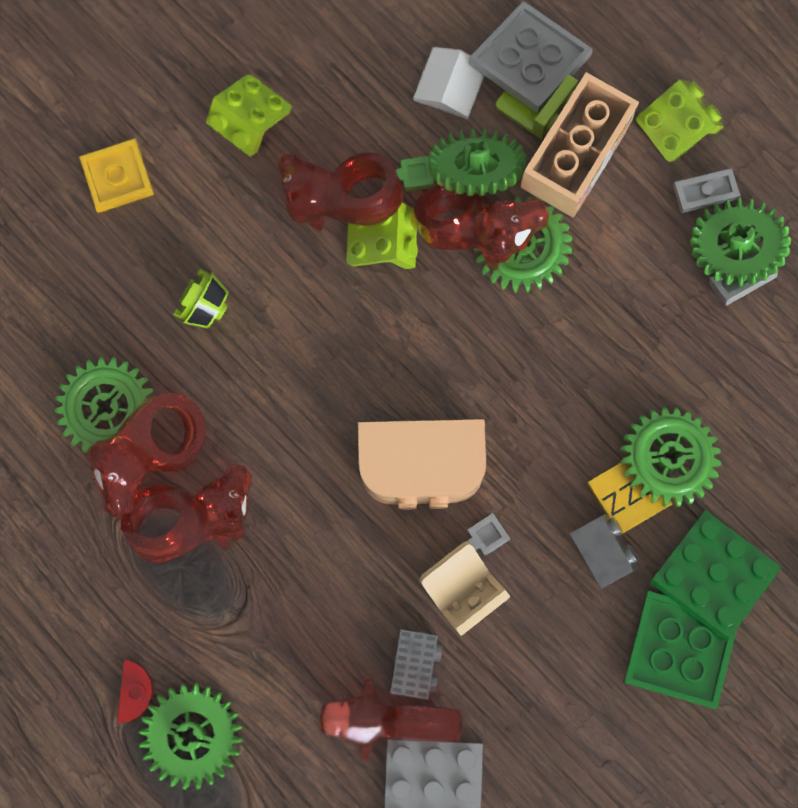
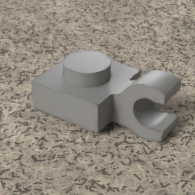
(487, 535)

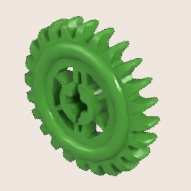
(476, 160)
(741, 230)
(540, 267)
(84, 382)
(641, 458)
(161, 726)

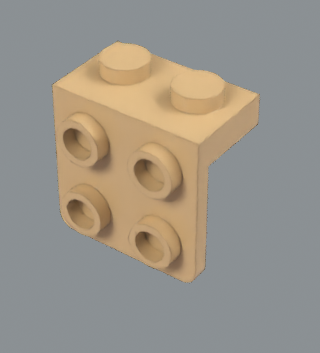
(463, 588)

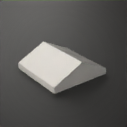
(449, 82)

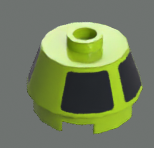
(203, 300)

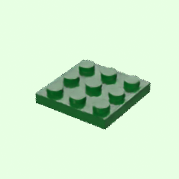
(716, 575)
(677, 654)

